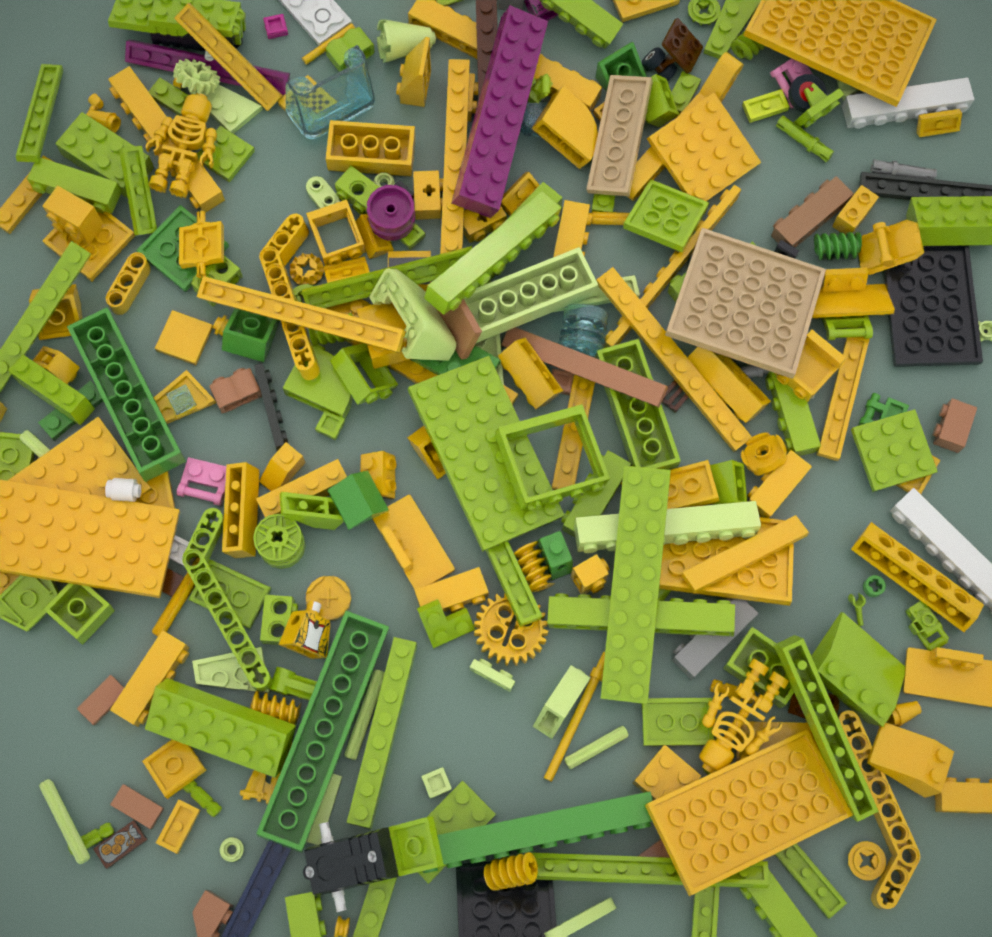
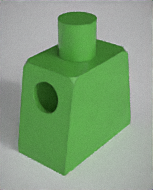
(556, 554)

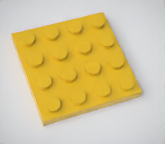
(704, 149)

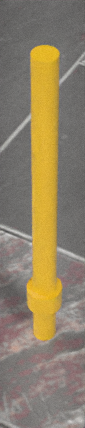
(596, 676)

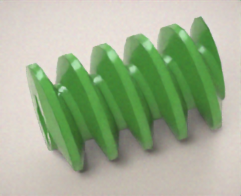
(837, 245)

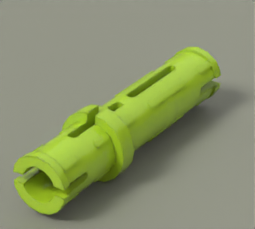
(800, 135)

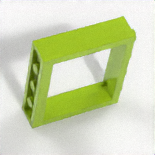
(574, 414)

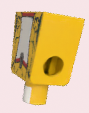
(307, 632)

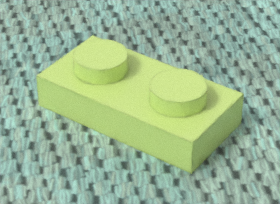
(501, 678)

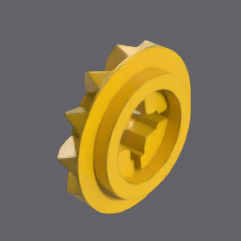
(311, 276)
(878, 860)

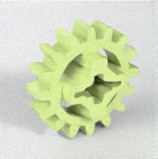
(196, 76)

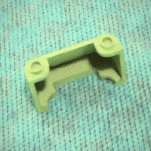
(425, 331)

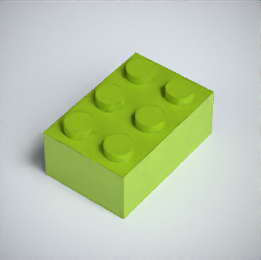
(761, 648)

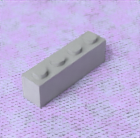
(703, 648)

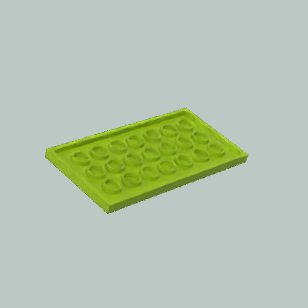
(461, 419)

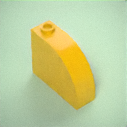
(568, 127)

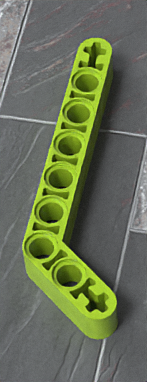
(213, 589)

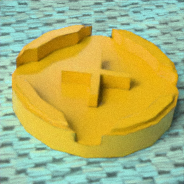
(331, 594)

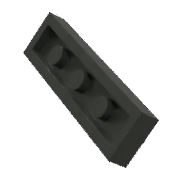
(269, 399)

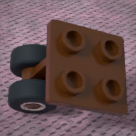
(681, 47)

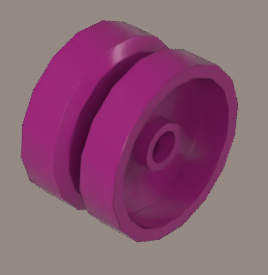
(391, 212)

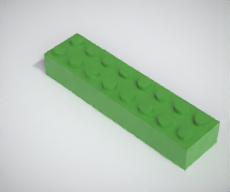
(126, 394)

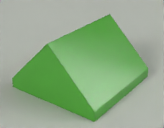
(622, 62)
(357, 499)

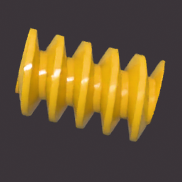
(531, 567)
(278, 710)
(511, 871)

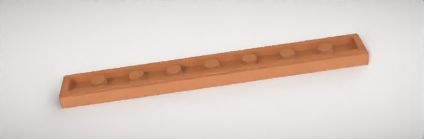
(591, 368)

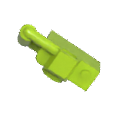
(540, 89)
(925, 625)

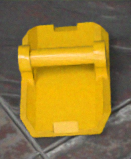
(890, 246)

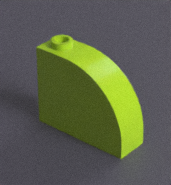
(323, 392)

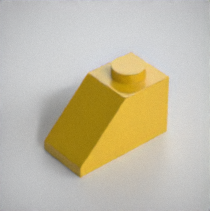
(57, 364)
(425, 450)
(282, 467)

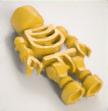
(194, 135)
(719, 752)

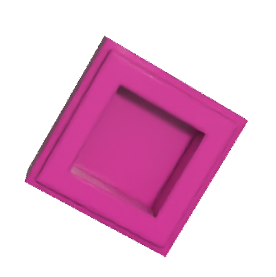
(275, 26)

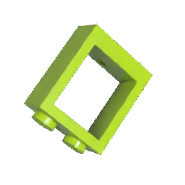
(381, 377)

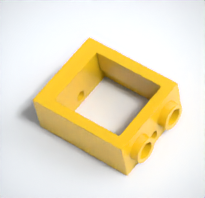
(331, 214)

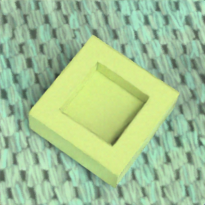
(436, 783)

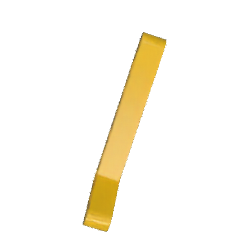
(720, 82)
(280, 250)
(885, 823)

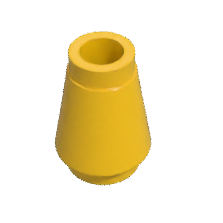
(107, 119)
(904, 712)

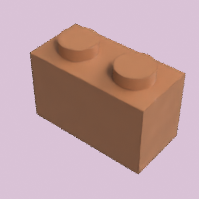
(954, 425)

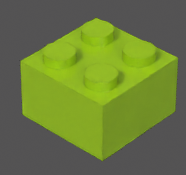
(79, 611)

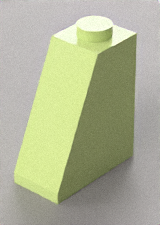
(561, 701)

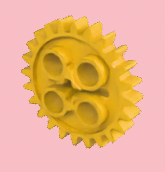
(491, 621)

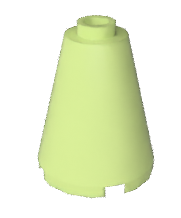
(400, 39)

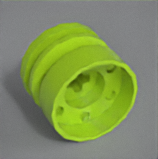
(276, 553)

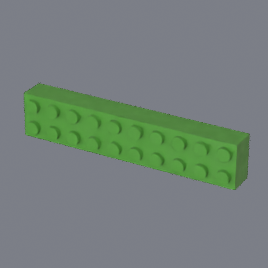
(323, 732)
(544, 830)

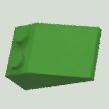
(249, 335)

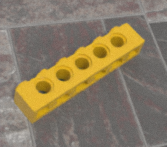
(917, 577)

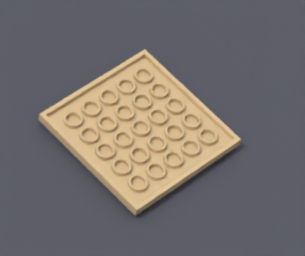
(746, 303)

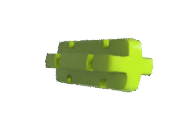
(203, 798)
(97, 835)

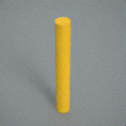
(322, 48)

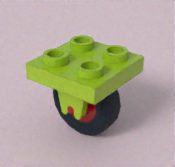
(810, 97)

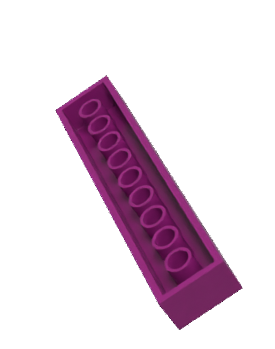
(500, 112)

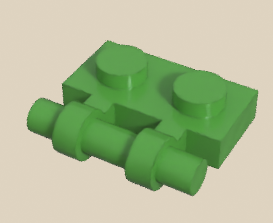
(890, 408)

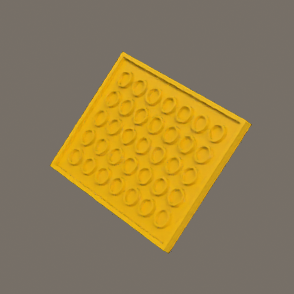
(854, 41)

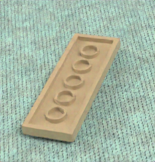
(619, 135)

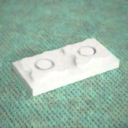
(318, 17)

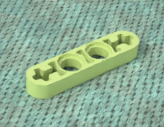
(582, 919)

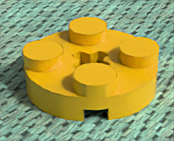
(774, 457)

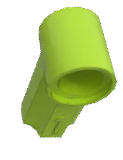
(287, 682)

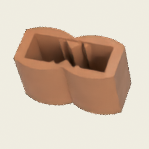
(235, 390)

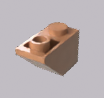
(211, 914)

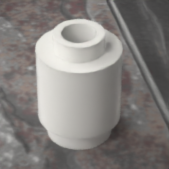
(123, 489)

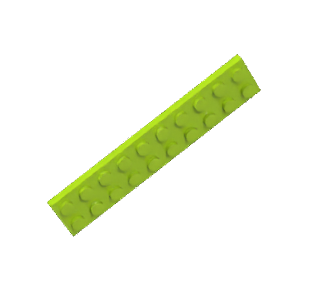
(635, 584)

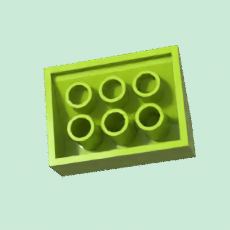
(859, 671)

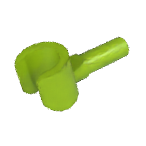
(858, 606)

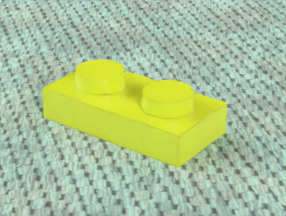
(765, 106)

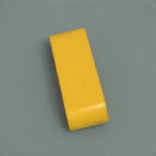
(128, 293)

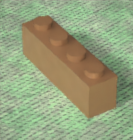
(813, 213)

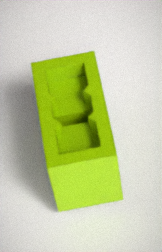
(232, 275)
(273, 620)

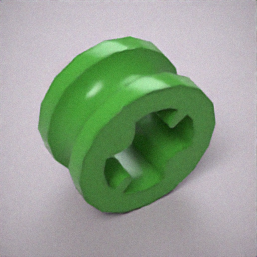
(879, 582)

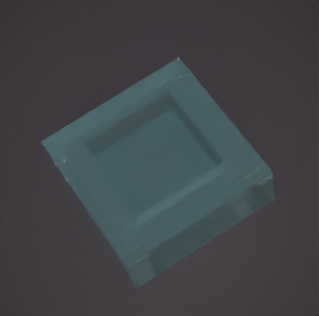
(181, 399)

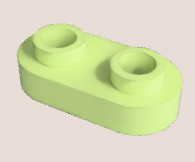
(322, 193)

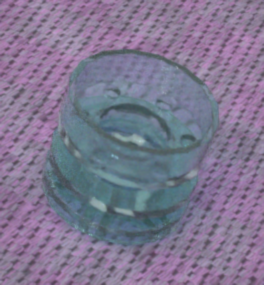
(584, 328)

